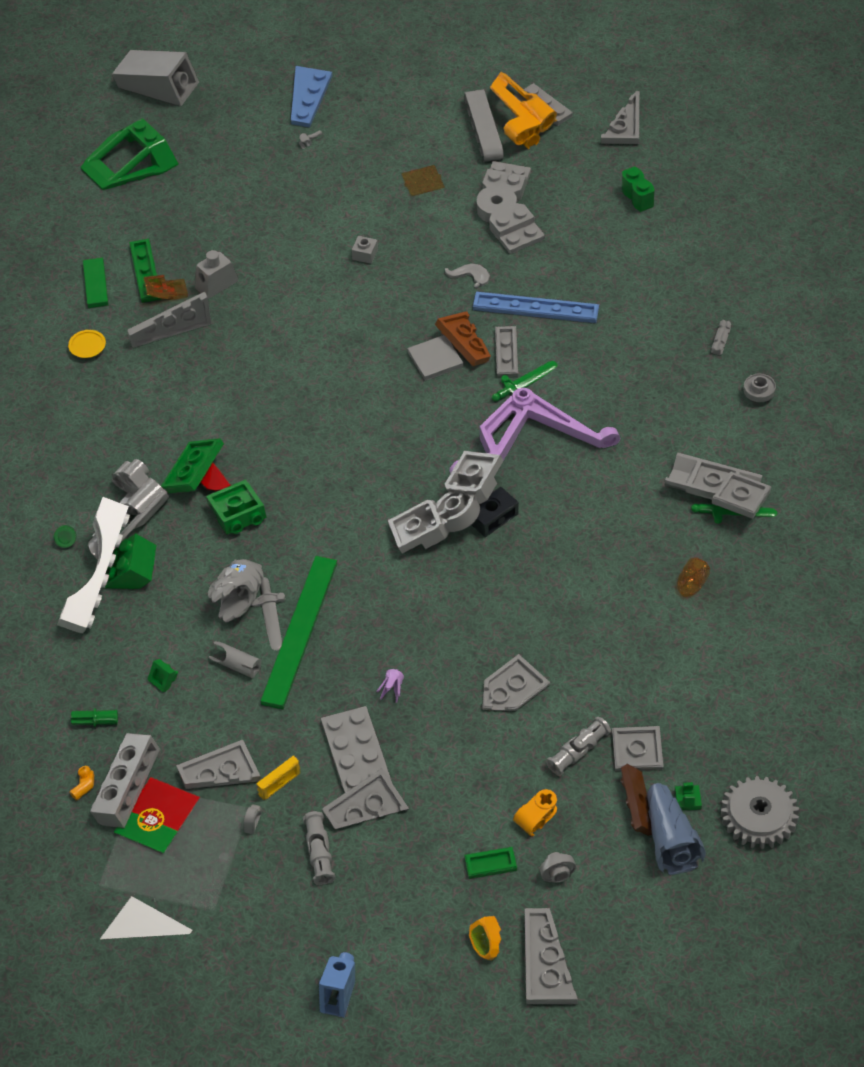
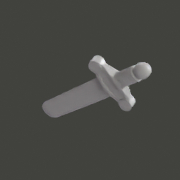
(268, 602)

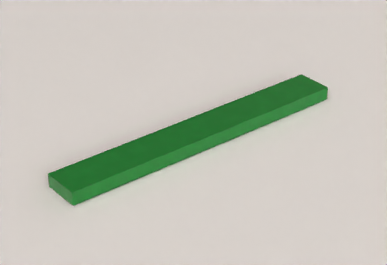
(299, 633)

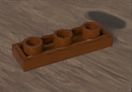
(636, 799)

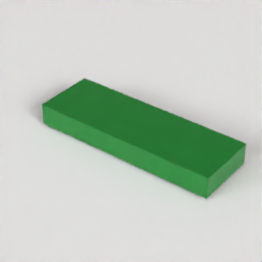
(95, 282)

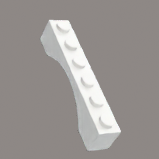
(107, 525)

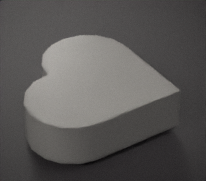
(251, 818)

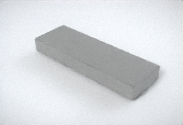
(506, 351)

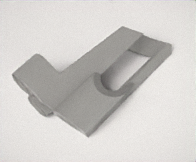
(142, 497)

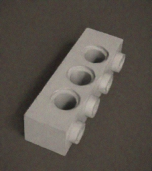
(125, 780)

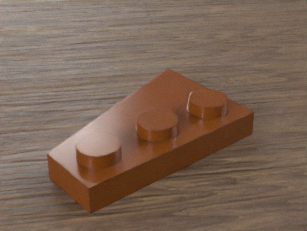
(463, 337)

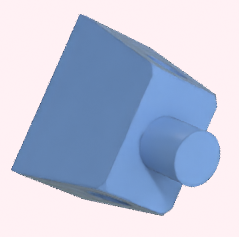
(339, 976)

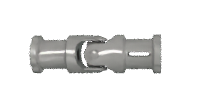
(578, 746)
(318, 848)

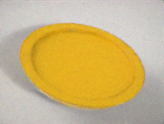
(86, 343)

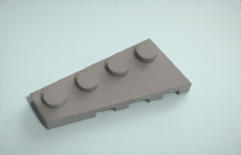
(176, 320)
(546, 968)

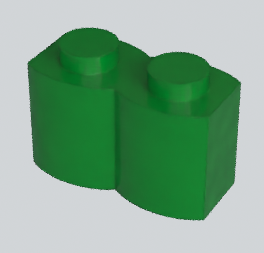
(637, 189)

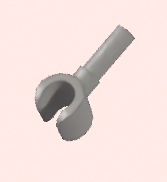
(307, 139)

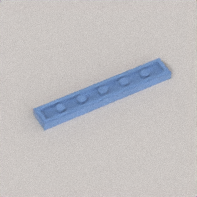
(536, 307)

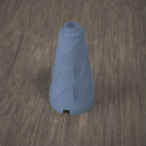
(674, 838)

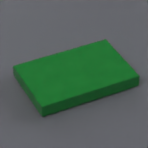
(192, 465)

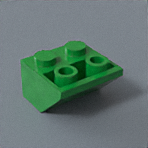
(132, 564)

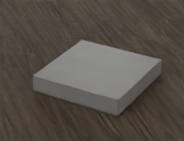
(435, 357)
(741, 494)
(638, 747)

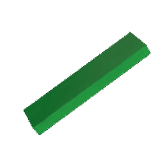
(143, 265)

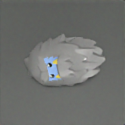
(236, 588)

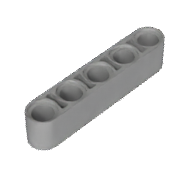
(484, 125)

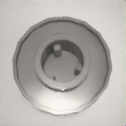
(759, 387)
(557, 867)

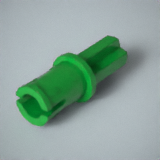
(95, 717)

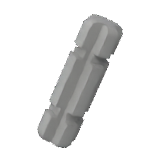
(721, 337)

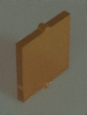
(423, 180)

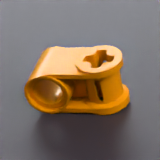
(534, 814)

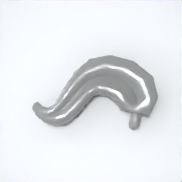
(479, 273)

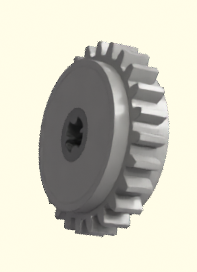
(742, 814)

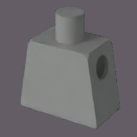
(214, 274)

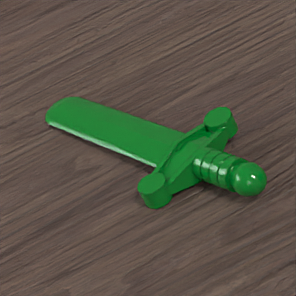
(524, 381)
(718, 511)

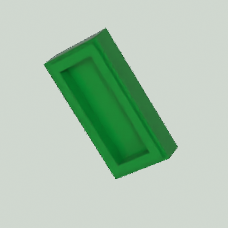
(490, 862)

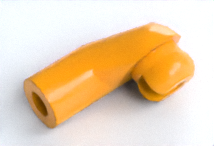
(86, 783)

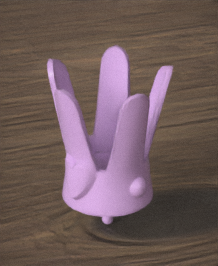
(393, 679)

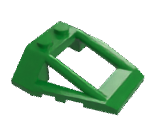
(148, 138)

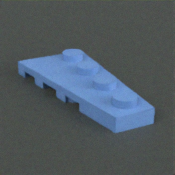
(307, 94)

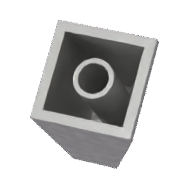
(157, 75)

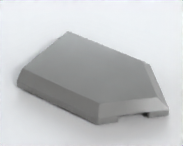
(512, 685)

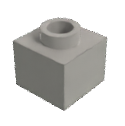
(364, 249)

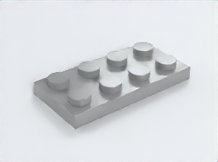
(353, 746)

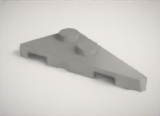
(626, 124)

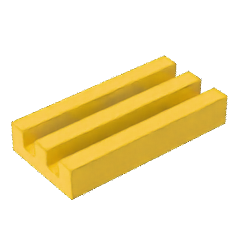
(278, 778)

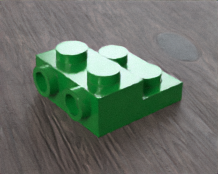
(237, 507)

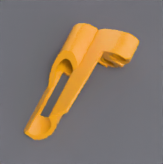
(532, 115)

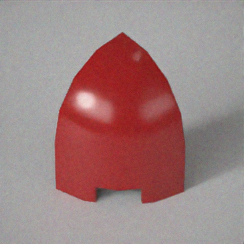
(214, 479)

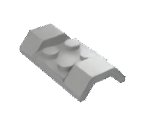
(701, 476)

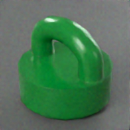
(65, 536)

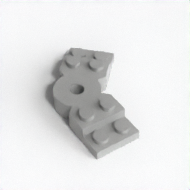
(498, 204)
(467, 487)

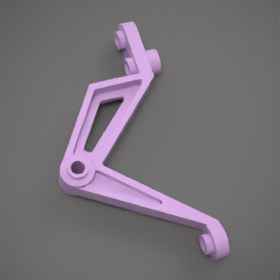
(528, 405)

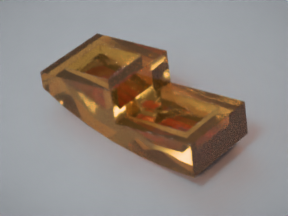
(169, 289)

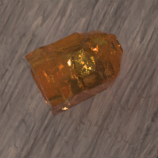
(693, 577)

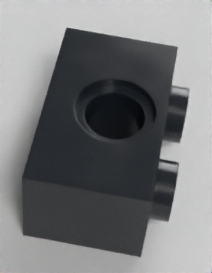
(496, 512)

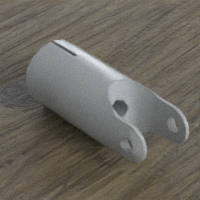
(239, 660)

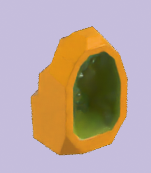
(485, 937)

